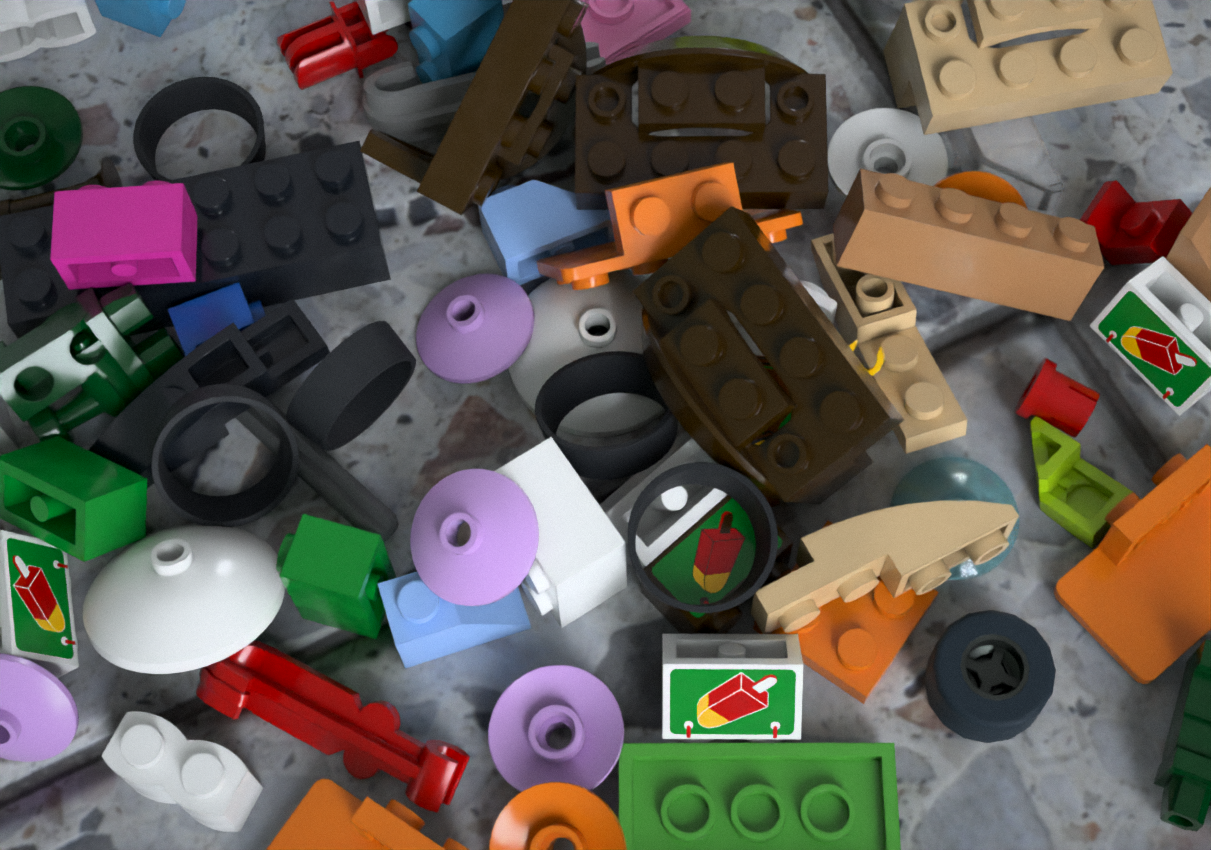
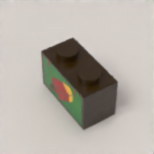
(710, 565)

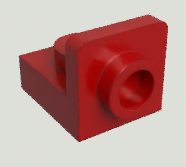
(1131, 229)

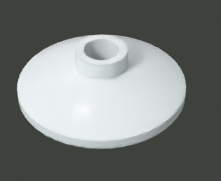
(886, 140)

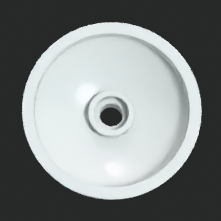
(562, 337)
(183, 598)

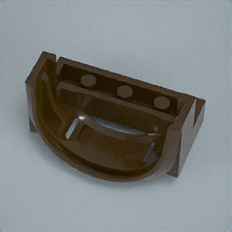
(703, 86)
(487, 133)
(727, 393)

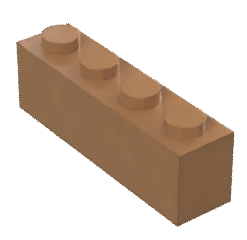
(966, 245)

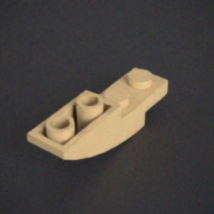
(883, 315)
(901, 544)

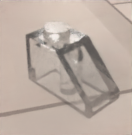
(1012, 152)

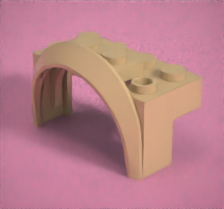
(975, 85)

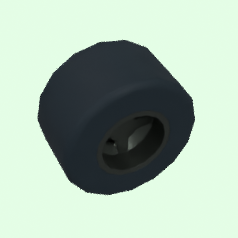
(1003, 655)

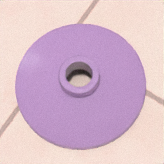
(484, 343)
(500, 541)
(537, 707)
(35, 711)

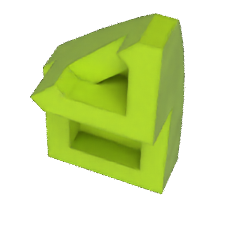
(1071, 488)

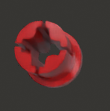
(1057, 399)

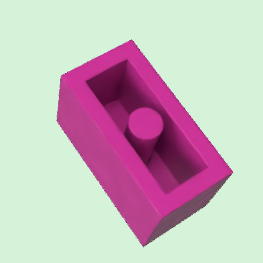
(124, 235)

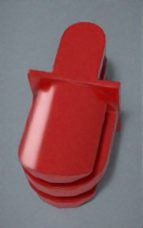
(334, 46)

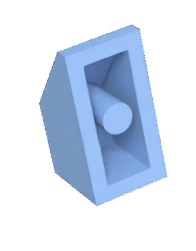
(538, 223)
(433, 628)

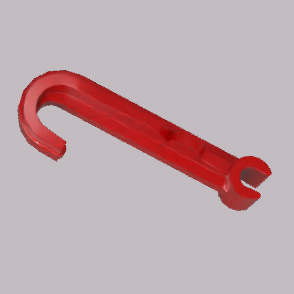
(332, 721)

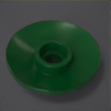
(39, 119)

